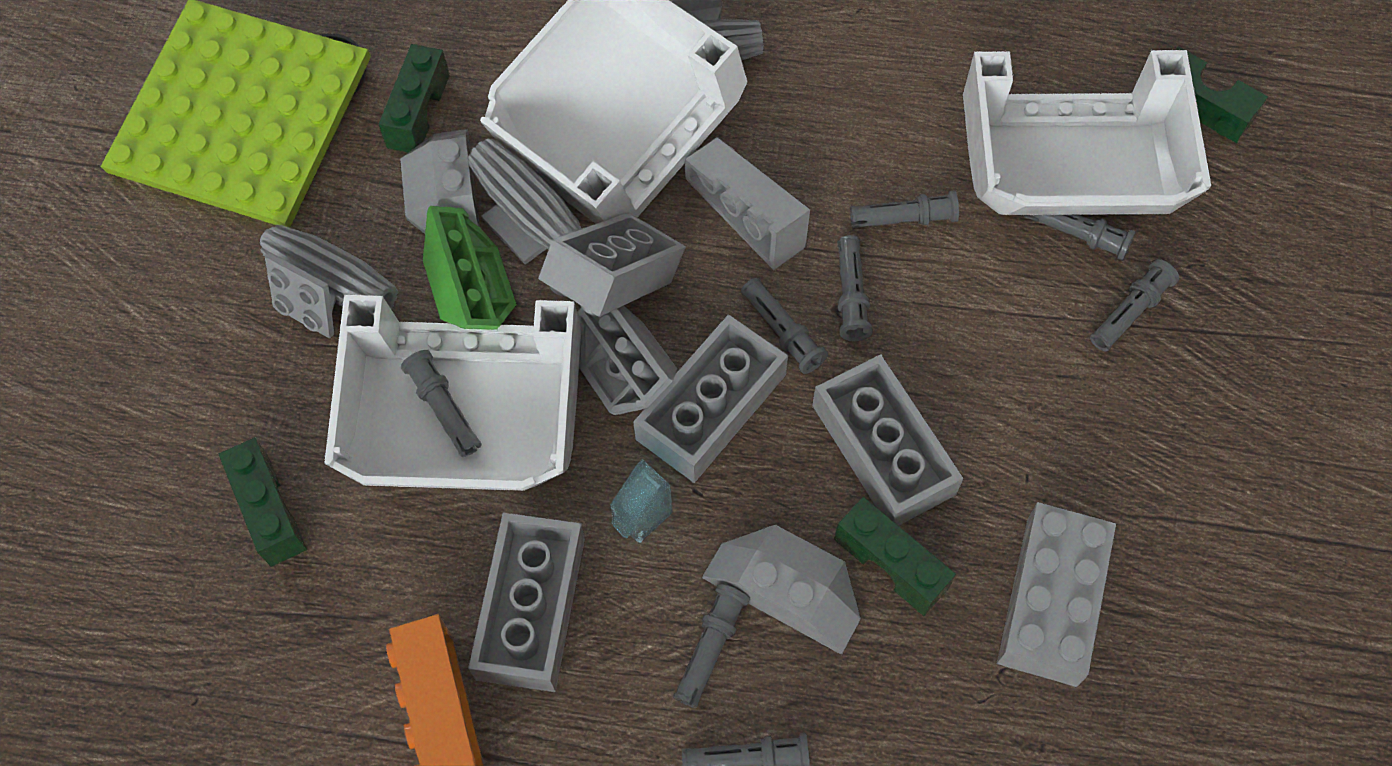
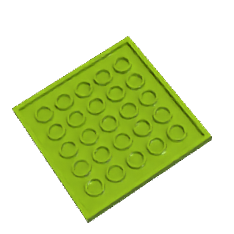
(237, 112)

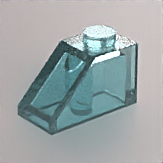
(641, 503)

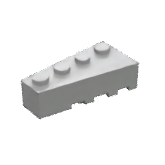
(749, 202)

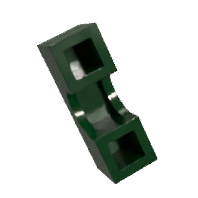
(1224, 111)
(405, 114)
(260, 502)
(915, 571)

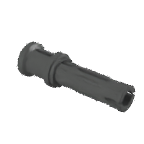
(921, 210)
(1096, 232)
(1143, 294)
(853, 302)
(793, 336)
(433, 389)
(717, 628)
(767, 753)

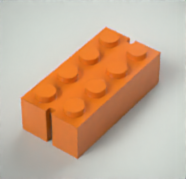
(433, 694)

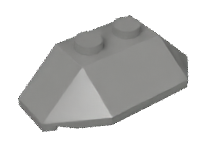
(439, 176)
(623, 360)
(790, 583)

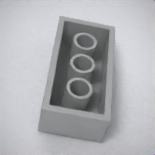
(611, 263)
(711, 398)
(886, 441)
(1057, 595)
(527, 602)

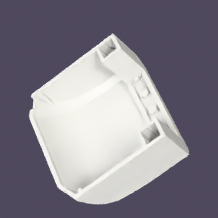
(614, 100)
(1085, 149)
(508, 383)

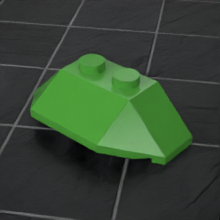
(465, 271)

